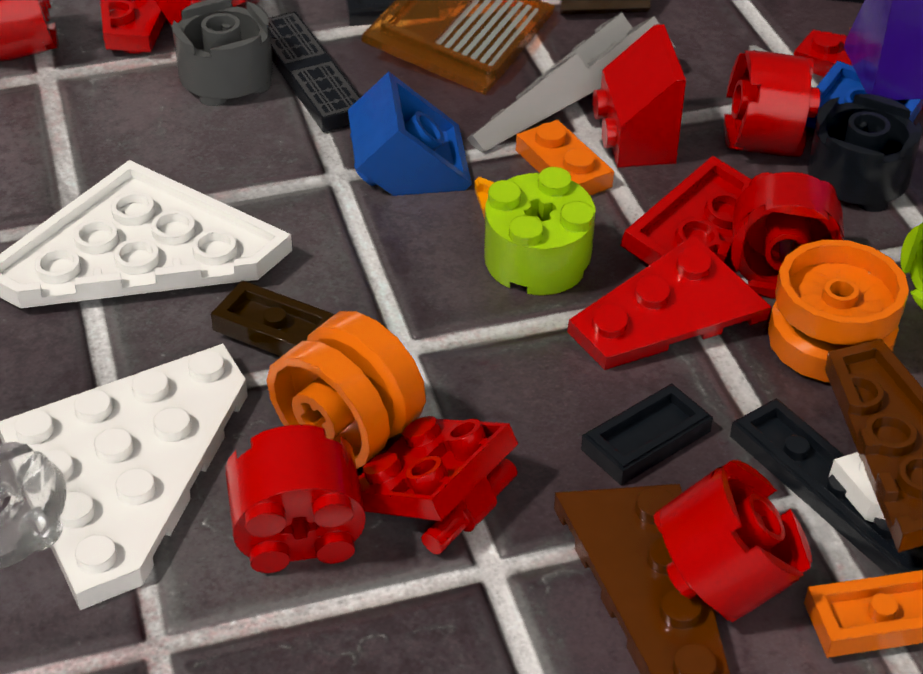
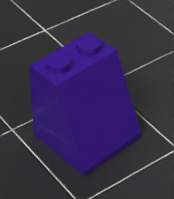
(888, 48)

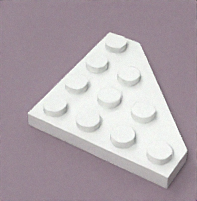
(136, 238)
(130, 463)

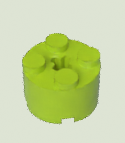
(539, 231)

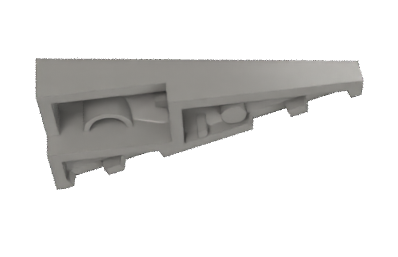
(563, 82)

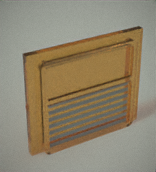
(459, 38)

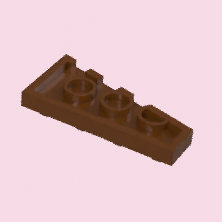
(886, 424)
(630, 561)

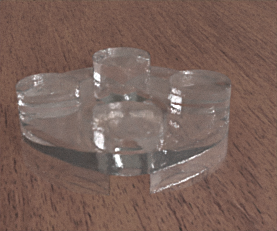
(35, 505)

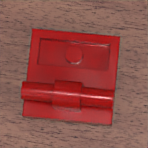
(441, 474)

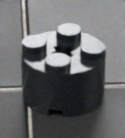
(865, 149)

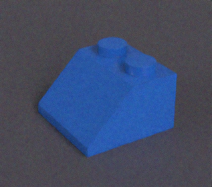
(406, 142)

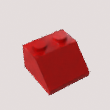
(642, 102)

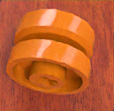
(834, 299)
(349, 381)

